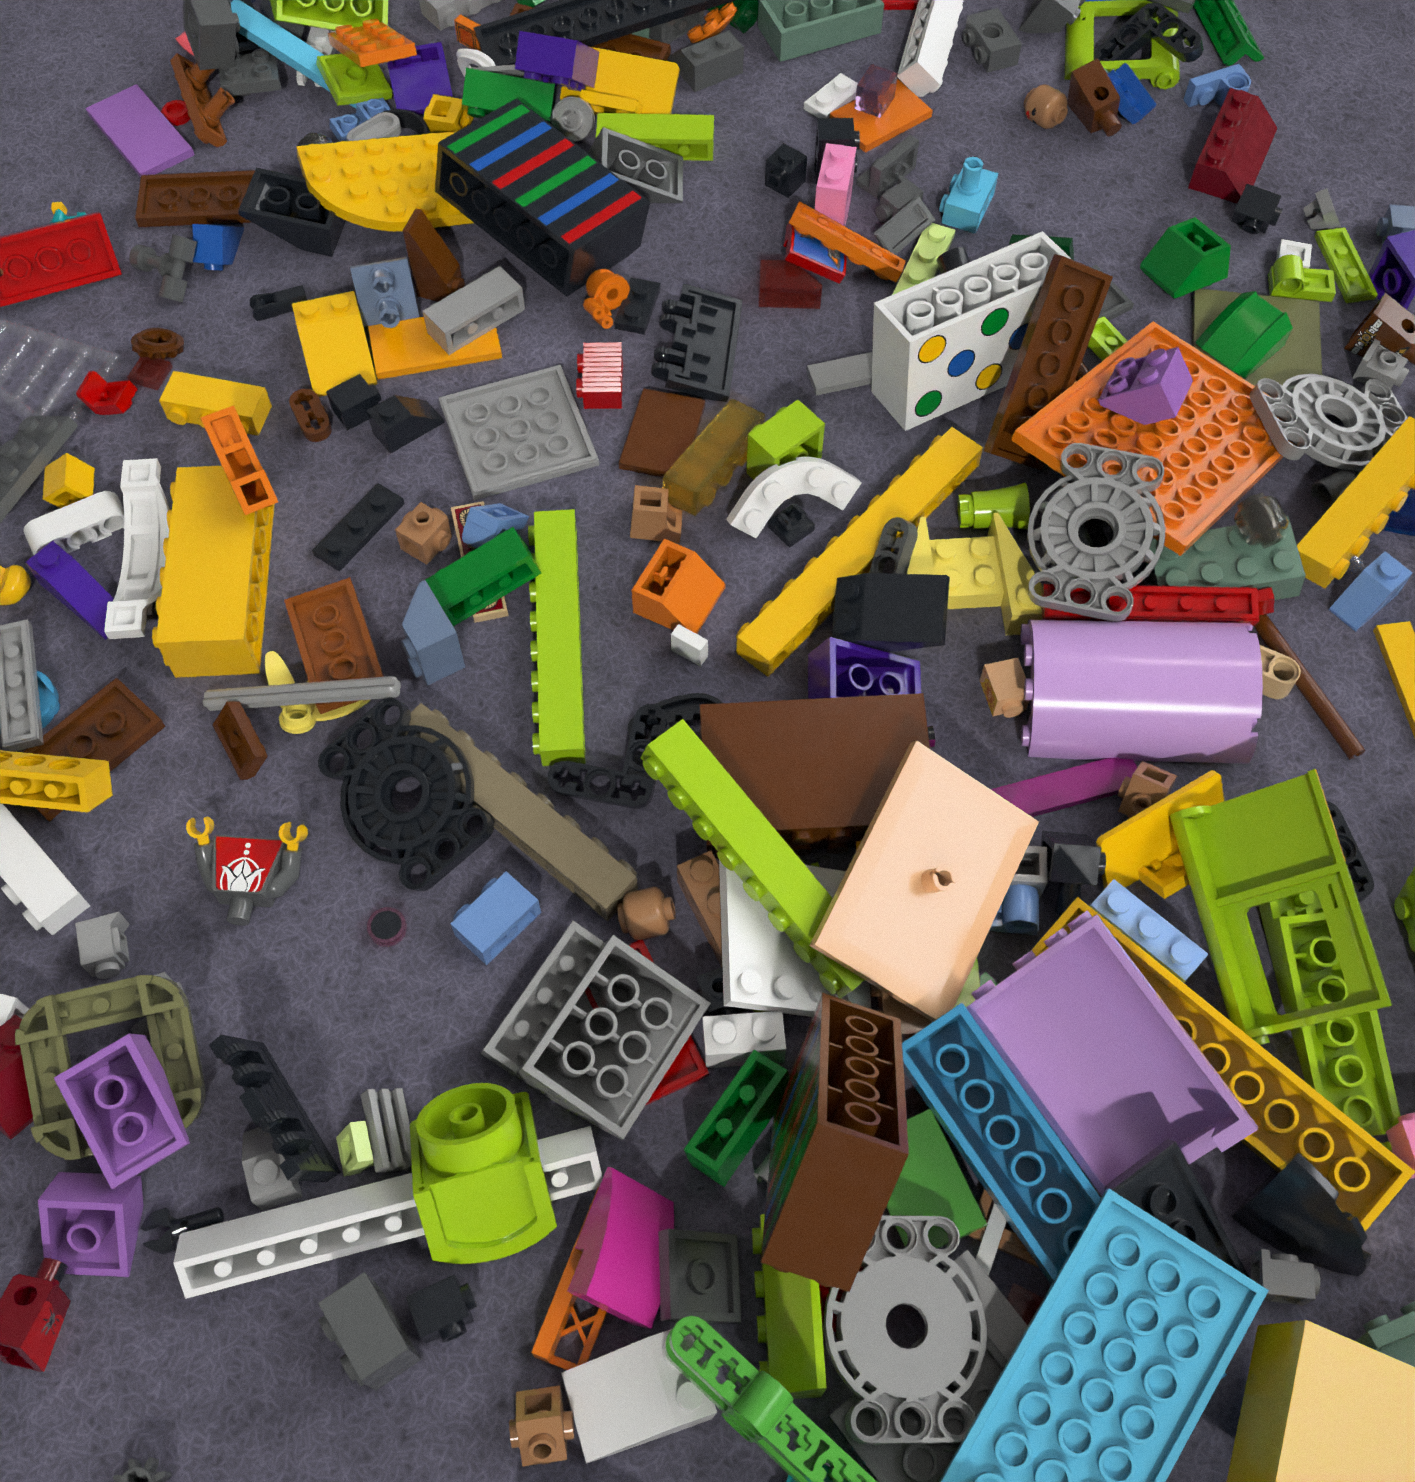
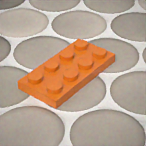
(371, 43)

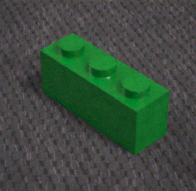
(489, 91)
(483, 576)
(737, 1118)

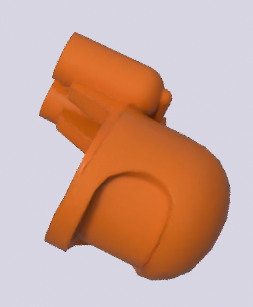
(605, 294)

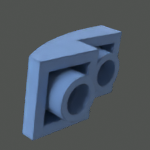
(364, 110)

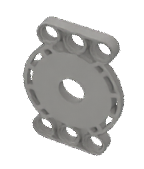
(1302, 406)
(1089, 495)
(899, 1375)

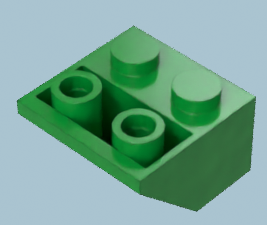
(1187, 258)

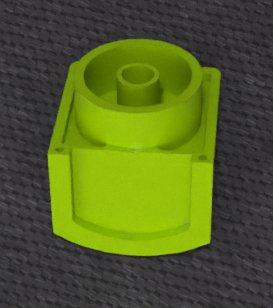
(479, 1175)

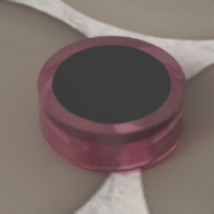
(387, 927)

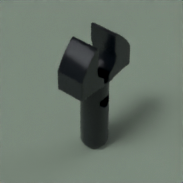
(177, 1226)

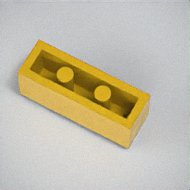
(195, 396)

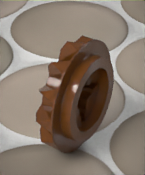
(157, 343)

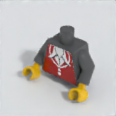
(247, 869)

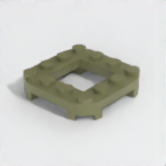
(47, 1051)

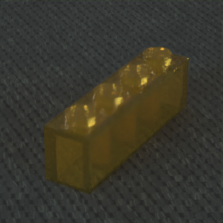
(711, 458)

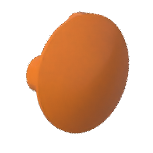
(715, 23)

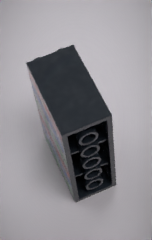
(540, 195)

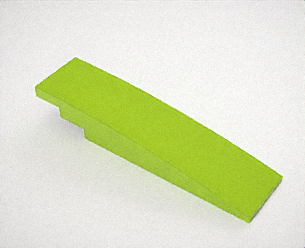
(1340, 1056)

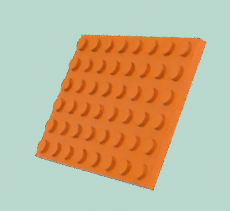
(1207, 451)

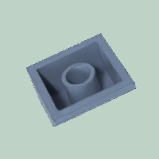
(430, 638)

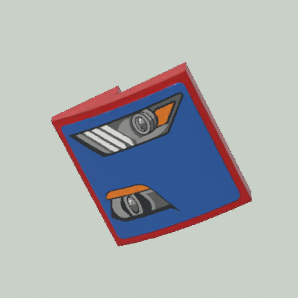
(813, 255)

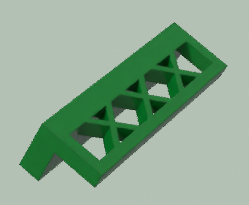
(1228, 30)

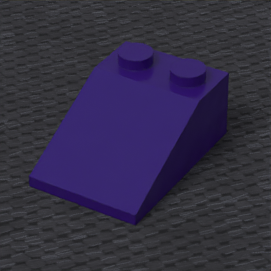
(855, 670)

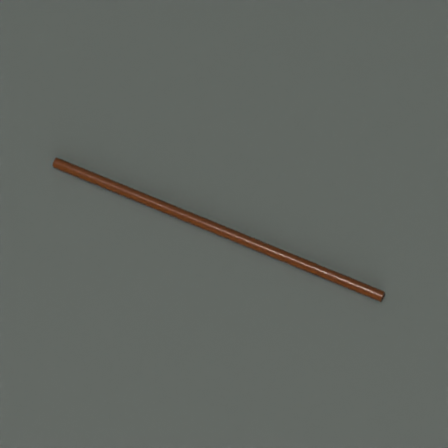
(1305, 683)

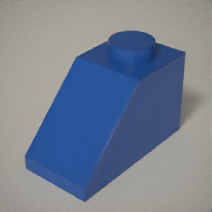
(216, 244)

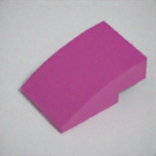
(622, 1249)

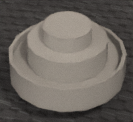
(573, 118)

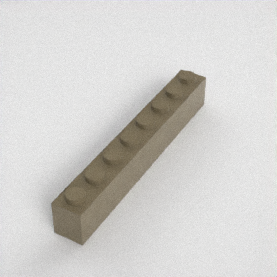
(535, 826)

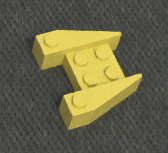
(981, 572)

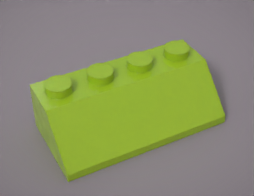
(329, 13)
(790, 1327)

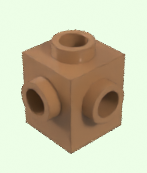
(424, 532)
(1144, 789)
(541, 1426)

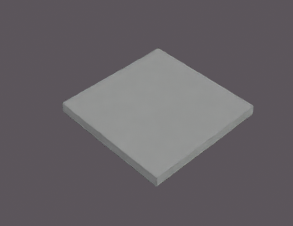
(518, 432)

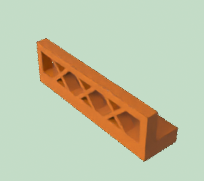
(558, 1315)

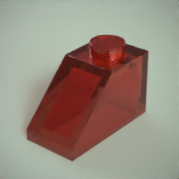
(787, 286)

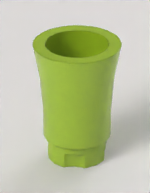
(1010, 503)

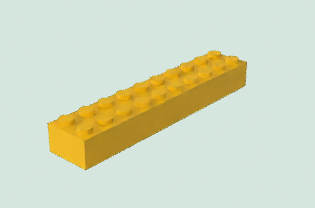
(1285, 1107)

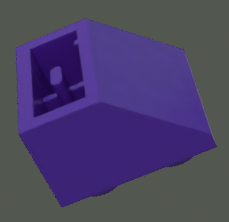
(419, 77)

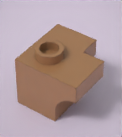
(654, 516)

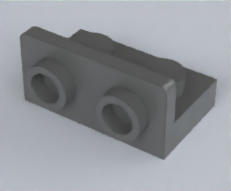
(887, 170)

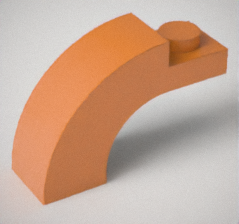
(239, 460)

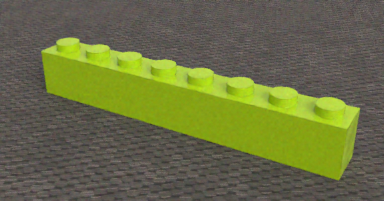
(558, 639)
(746, 845)

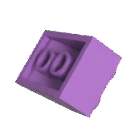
(124, 1108)

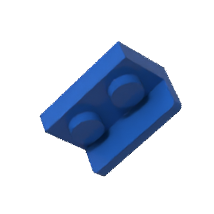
(1134, 98)

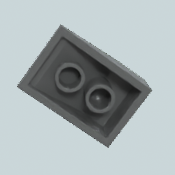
(642, 166)

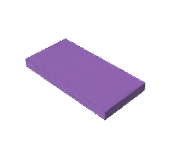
(140, 131)

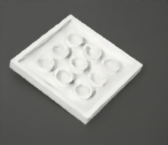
(761, 962)

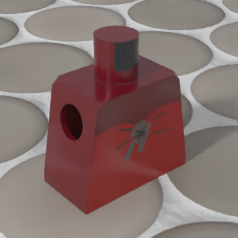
(32, 1316)

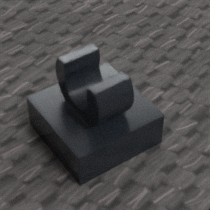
(791, 525)

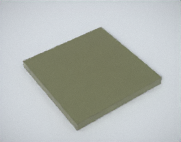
(1301, 350)

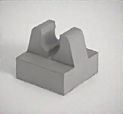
(1323, 211)

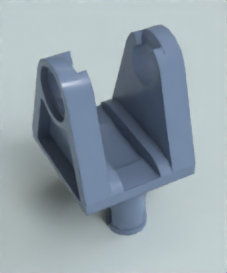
(385, 292)

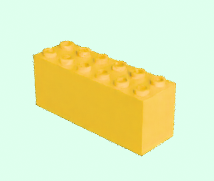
(212, 578)

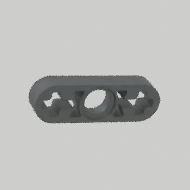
(888, 540)

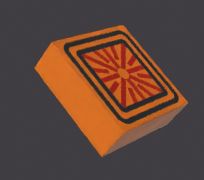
(465, 32)

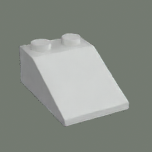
(632, 1398)

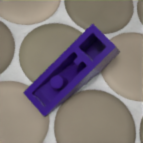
(71, 585)

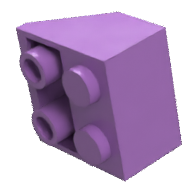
(1148, 386)

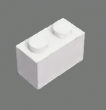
(733, 1038)

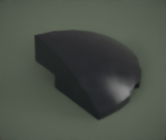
(1300, 1217)

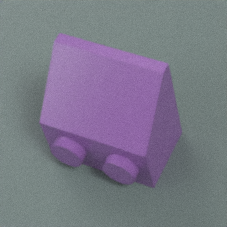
(90, 1223)

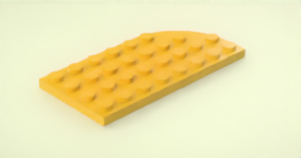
(379, 180)

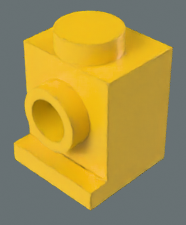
(446, 115)

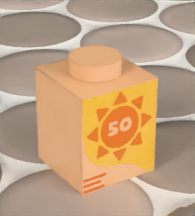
(1004, 687)

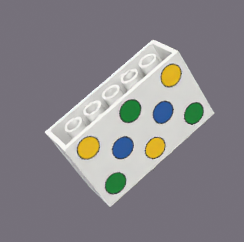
(957, 331)

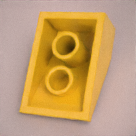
(333, 341)

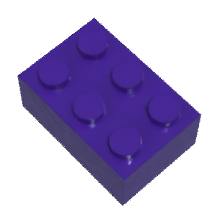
(556, 61)

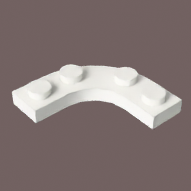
(782, 482)

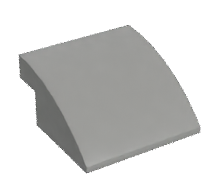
(600, 1059)

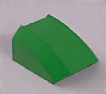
(1246, 334)

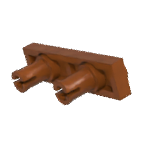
(202, 109)

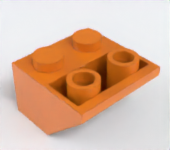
(676, 588)

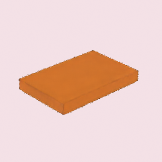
(902, 114)

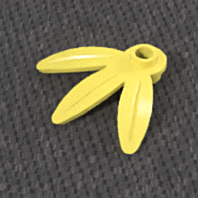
(300, 718)

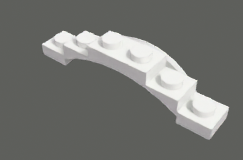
(143, 549)

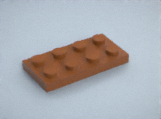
(333, 636)

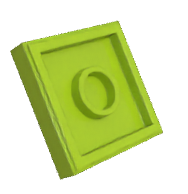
(351, 82)

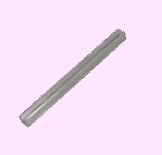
(304, 693)

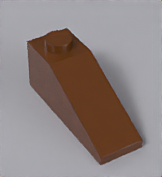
(431, 262)

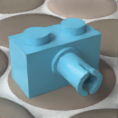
(968, 196)

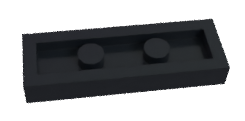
(358, 527)

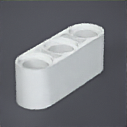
(77, 523)

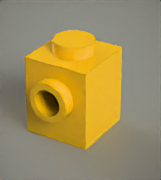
(67, 481)

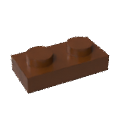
(240, 740)

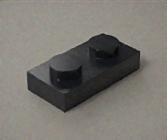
(638, 306)

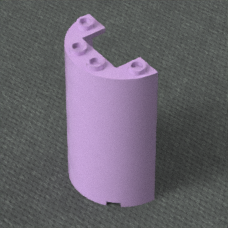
(1142, 690)
(1105, 1055)

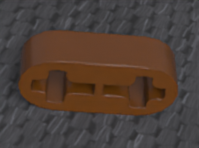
(304, 417)

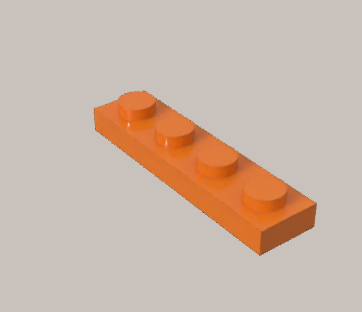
(840, 238)

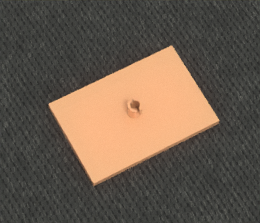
(925, 883)

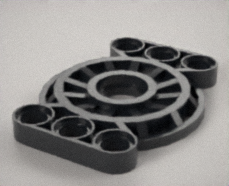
(368, 788)

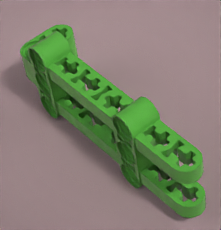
(758, 1406)

